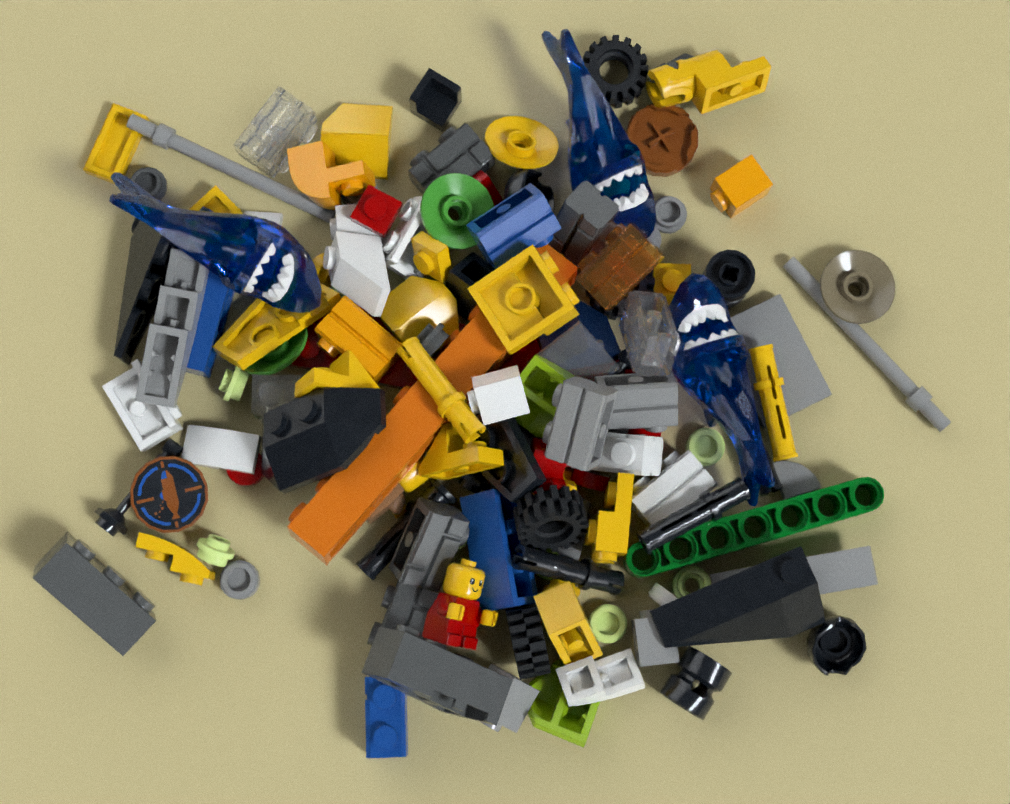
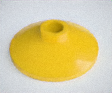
(521, 142)

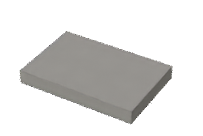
(773, 324)

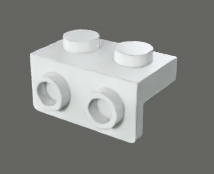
(398, 244)
(145, 421)

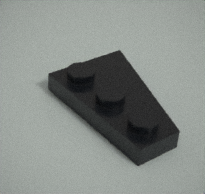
(520, 469)

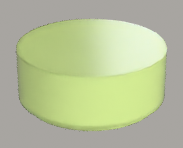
(706, 446)
(608, 623)

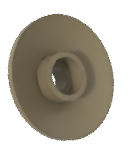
(866, 273)

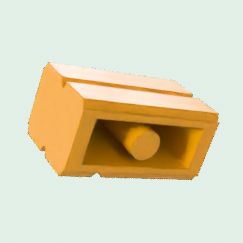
(354, 330)

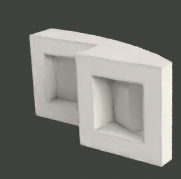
(221, 448)
(600, 680)

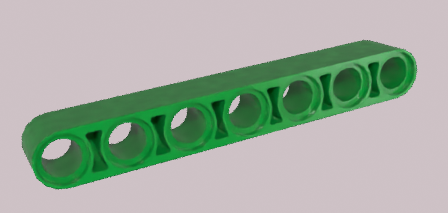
(771, 524)

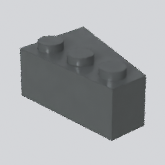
(95, 593)
(436, 675)

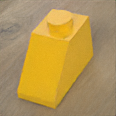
(567, 623)

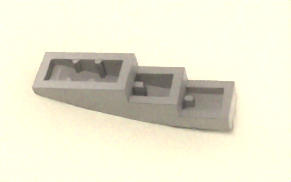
(173, 331)
(834, 570)

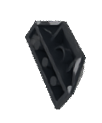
(319, 434)

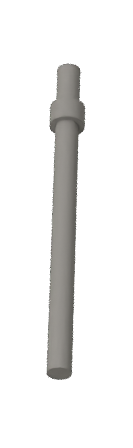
(167, 138)
(917, 397)

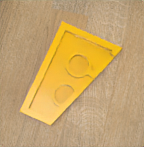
(266, 328)

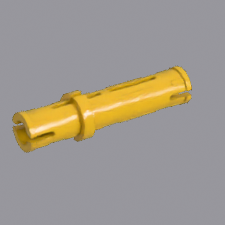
(449, 401)
(773, 402)

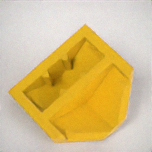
(359, 134)
(416, 305)

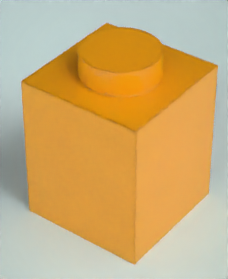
(740, 187)

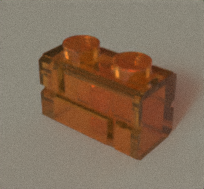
(619, 265)

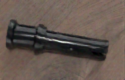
(382, 552)

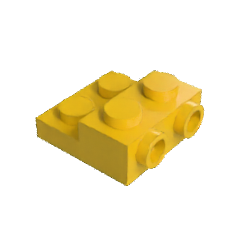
(525, 299)
(610, 529)

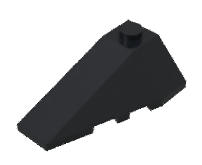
(144, 275)
(755, 604)

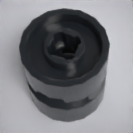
(732, 275)
(706, 672)

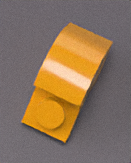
(321, 180)

